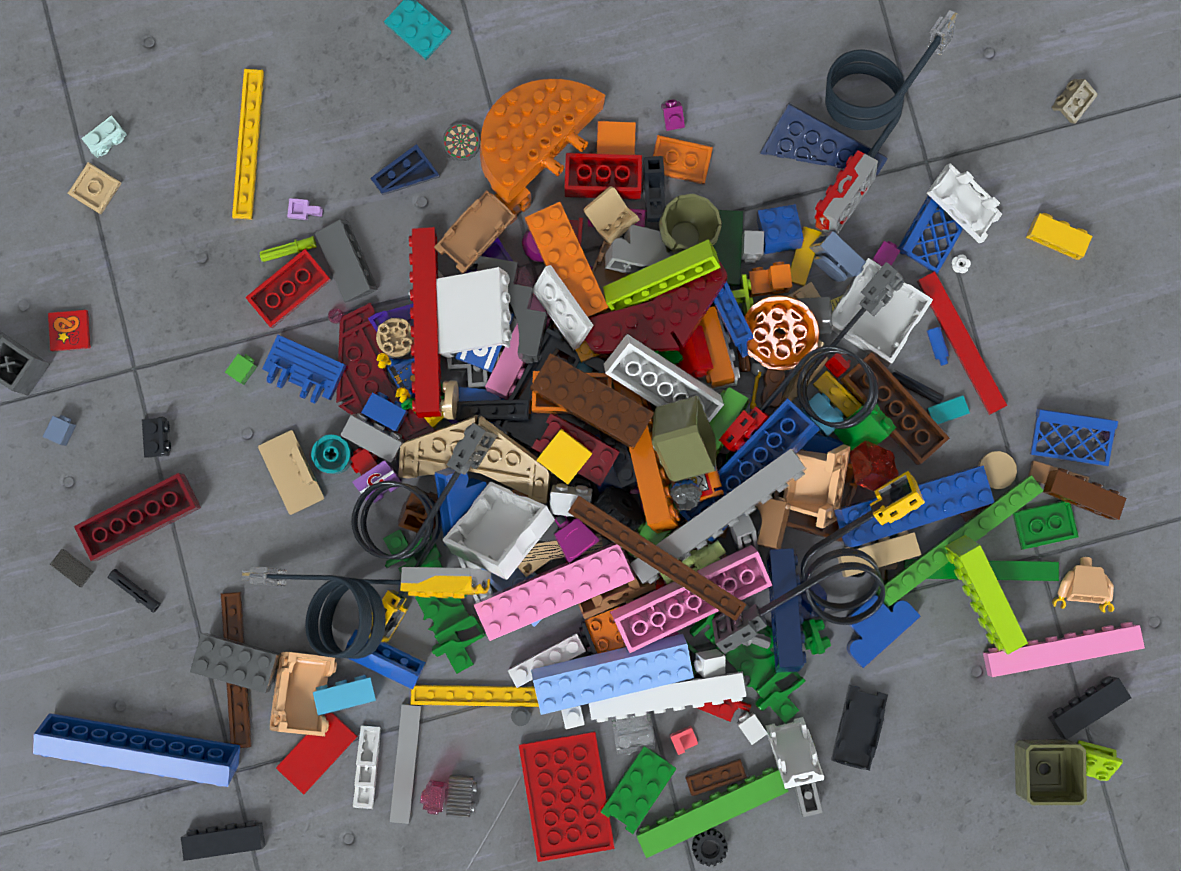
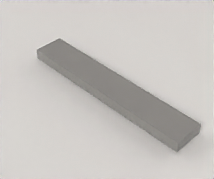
(405, 763)

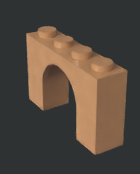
(774, 522)

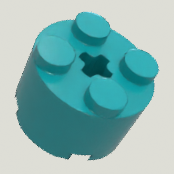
(326, 445)

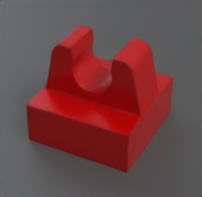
(837, 365)

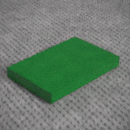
(1045, 524)

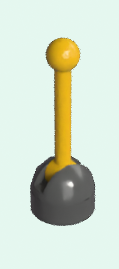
(758, 371)

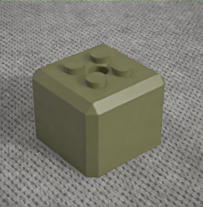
(684, 439)
(1065, 779)

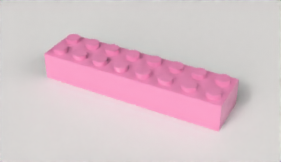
(554, 590)
(676, 607)

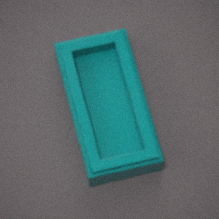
(948, 410)

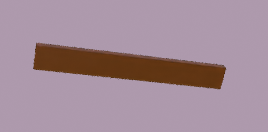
(237, 696)

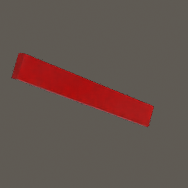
(962, 343)

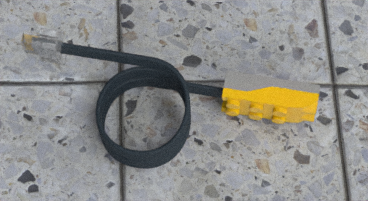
(417, 581)

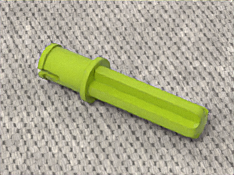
(288, 249)

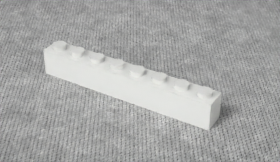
(674, 695)

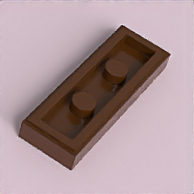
(715, 777)

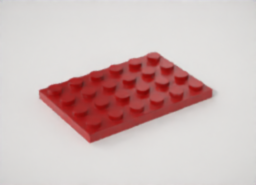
(566, 796)

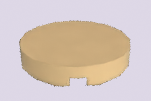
(999, 468)

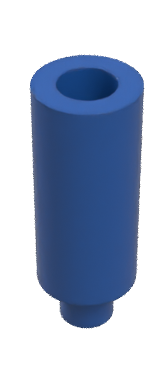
(938, 345)

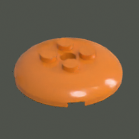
(775, 349)

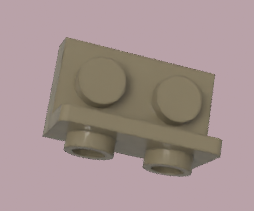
(1075, 99)

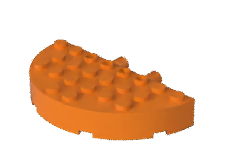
(531, 128)

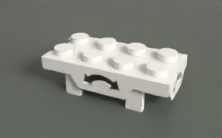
(963, 203)
(794, 753)

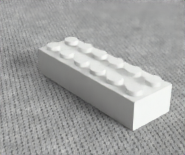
(657, 378)

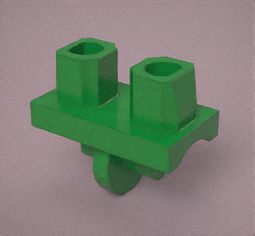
(812, 638)

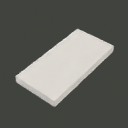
(562, 307)

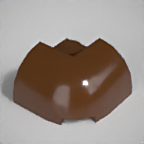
(414, 513)

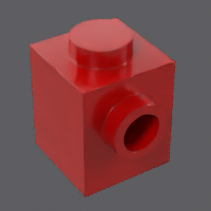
(363, 461)

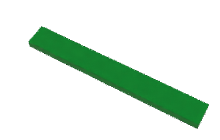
(1007, 570)

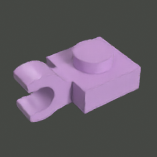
(300, 209)

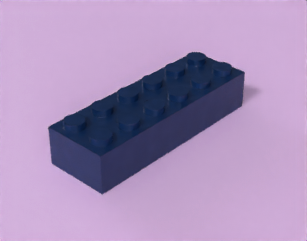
(785, 618)

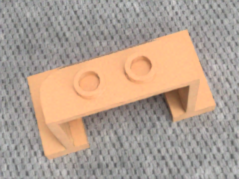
(822, 485)

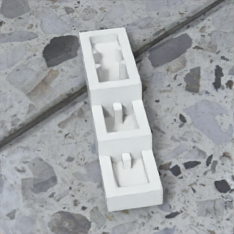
(366, 767)

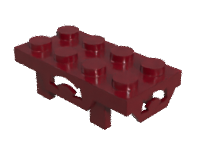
(602, 453)

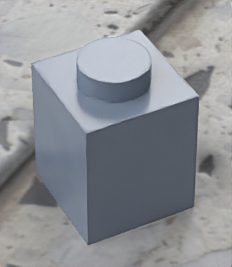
(59, 430)

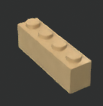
(885, 551)

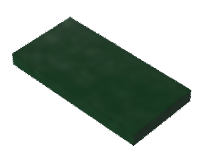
(730, 244)

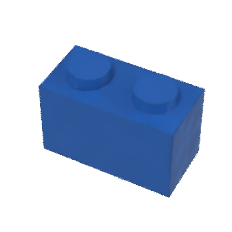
(385, 412)

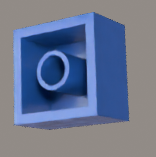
(780, 229)

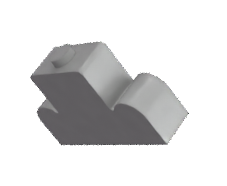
(636, 250)

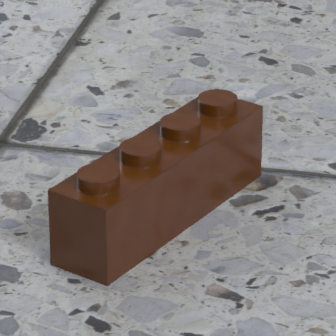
(1084, 494)

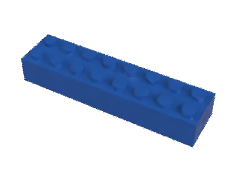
(782, 431)
(942, 499)

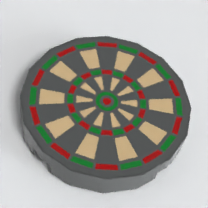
(461, 142)

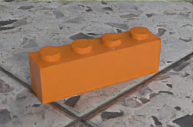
(722, 373)

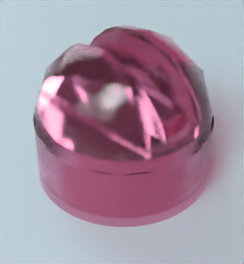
(336, 320)

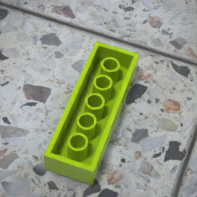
(986, 594)

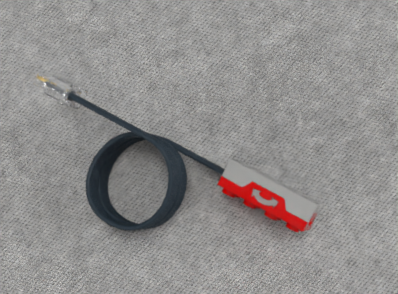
(861, 168)

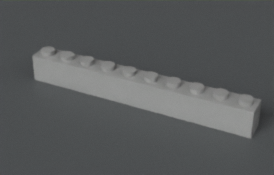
(726, 511)

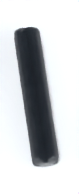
(918, 387)

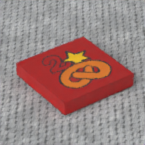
(69, 330)

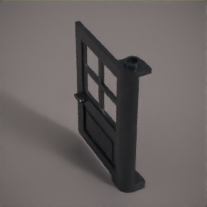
(529, 430)

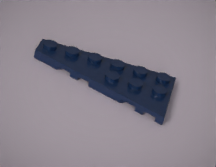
(813, 141)

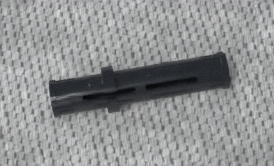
(141, 596)

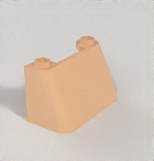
(293, 693)

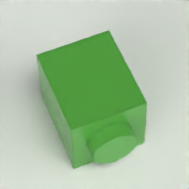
(241, 368)

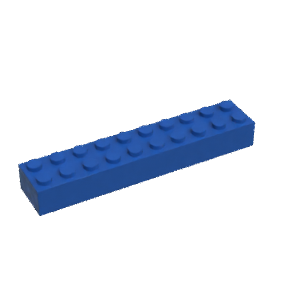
(136, 749)

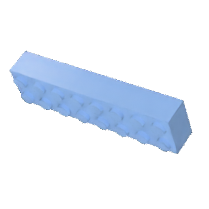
(611, 674)

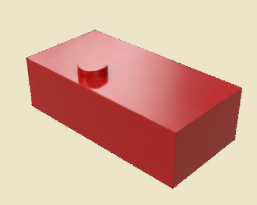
(593, 173)
(288, 288)

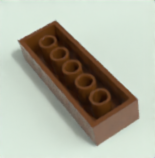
(591, 401)
(915, 429)

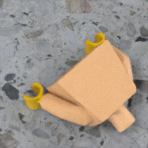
(1086, 585)

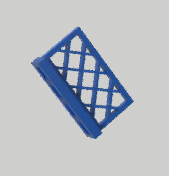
(915, 232)
(733, 319)
(1074, 420)

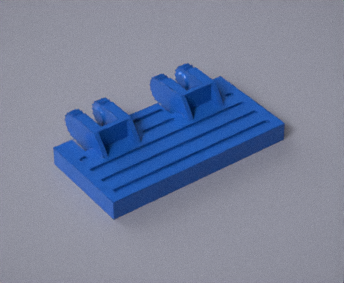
(306, 368)

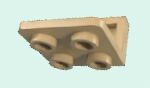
(610, 215)

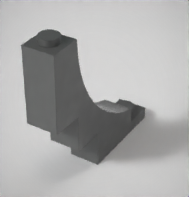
(530, 322)

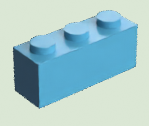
(343, 695)

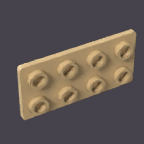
(291, 472)

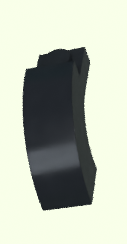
(654, 187)

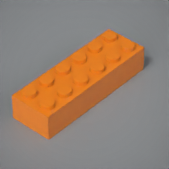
(563, 252)

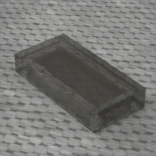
(71, 568)

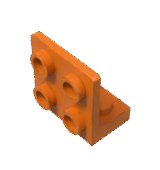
(604, 632)

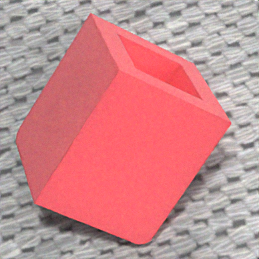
(683, 739)

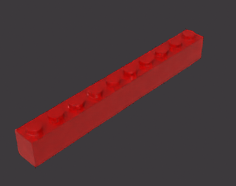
(425, 329)

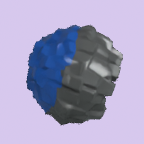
(685, 494)

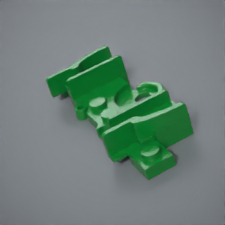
(447, 613)
(760, 667)

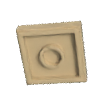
(94, 188)

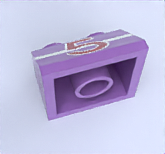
(381, 472)

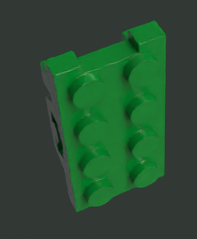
(638, 789)

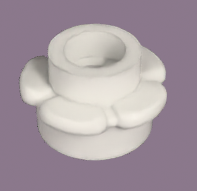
(957, 267)

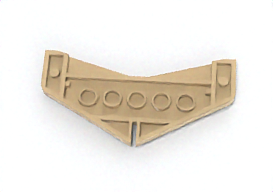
(504, 461)

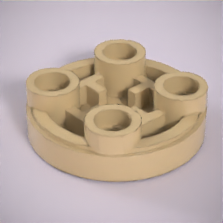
(395, 337)
(449, 405)

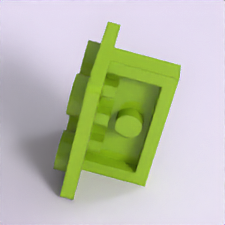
(742, 295)
(1100, 761)

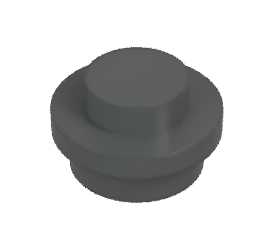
(520, 716)

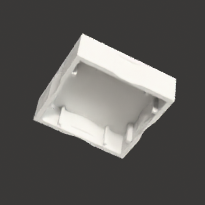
(890, 327)
(499, 530)

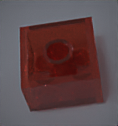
(872, 465)

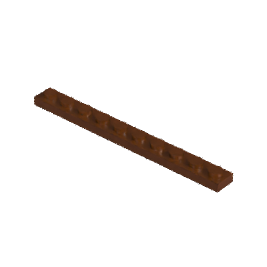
(657, 558)

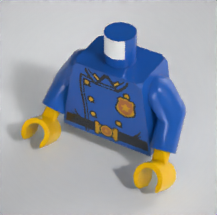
(401, 374)

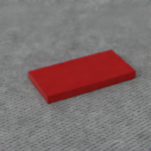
(316, 754)

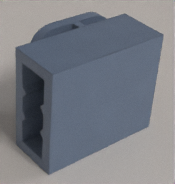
(836, 257)

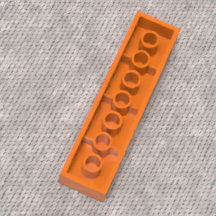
(651, 474)

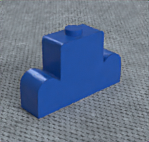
(458, 499)
(879, 629)

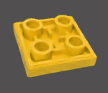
(564, 456)

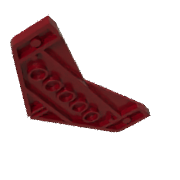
(656, 321)
(362, 374)

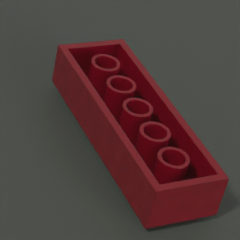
(137, 517)

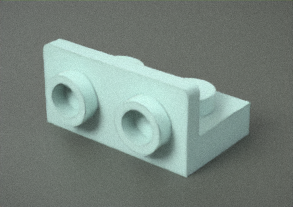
(104, 137)

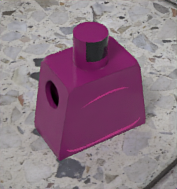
(573, 537)

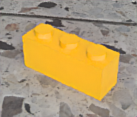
(1059, 236)

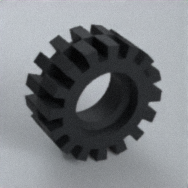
(714, 858)

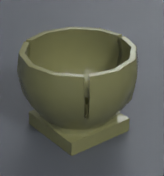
(688, 222)

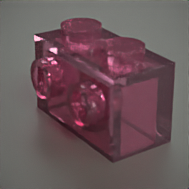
(434, 796)

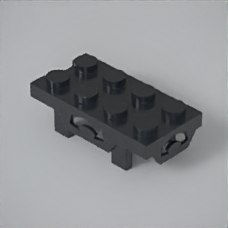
(859, 728)

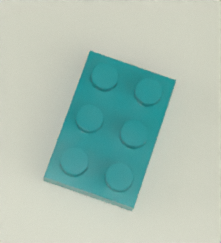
(417, 27)

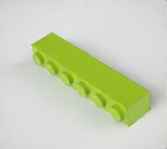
(662, 276)

